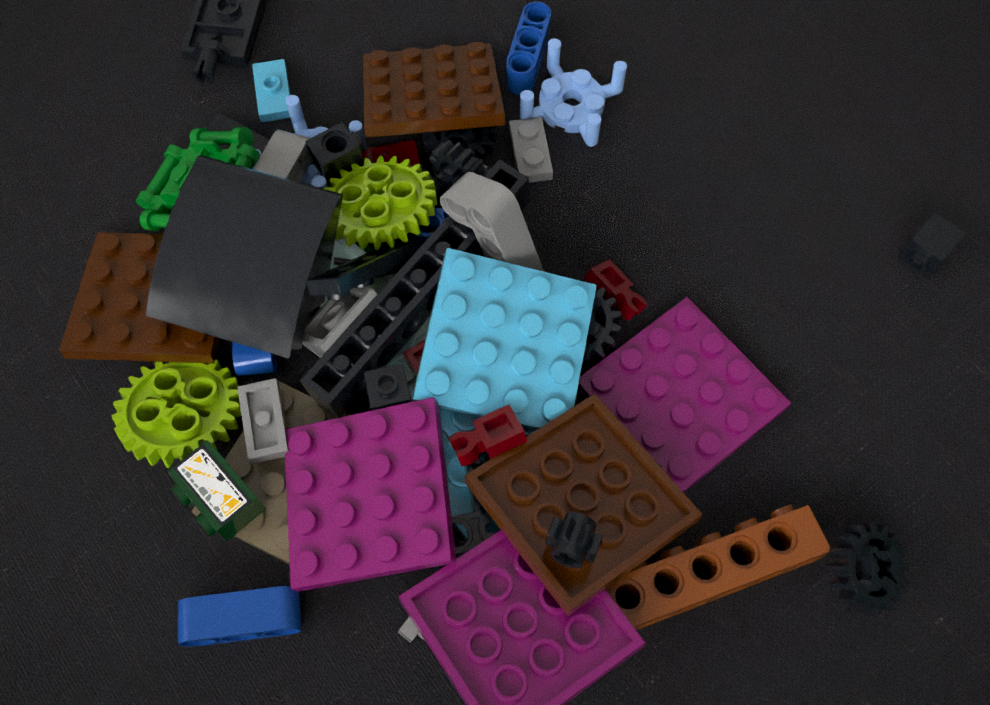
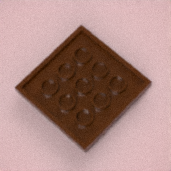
(431, 90)
(112, 307)
(588, 467)

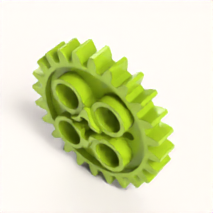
(383, 202)
(176, 401)

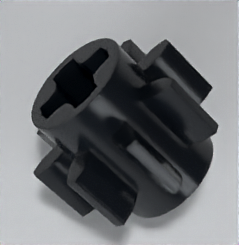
(573, 539)

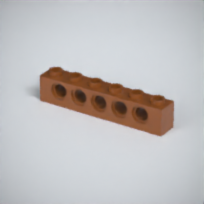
(796, 529)

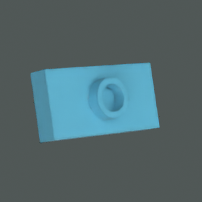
(271, 89)

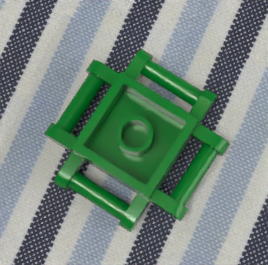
(167, 182)

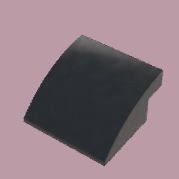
(242, 255)

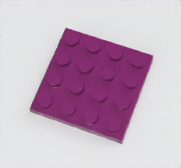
(685, 393)
(368, 496)
(507, 634)

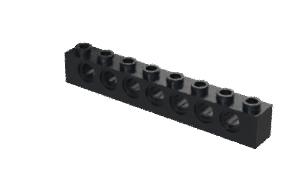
(397, 310)

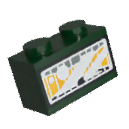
(216, 491)

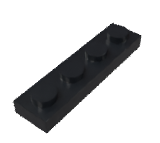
(361, 270)

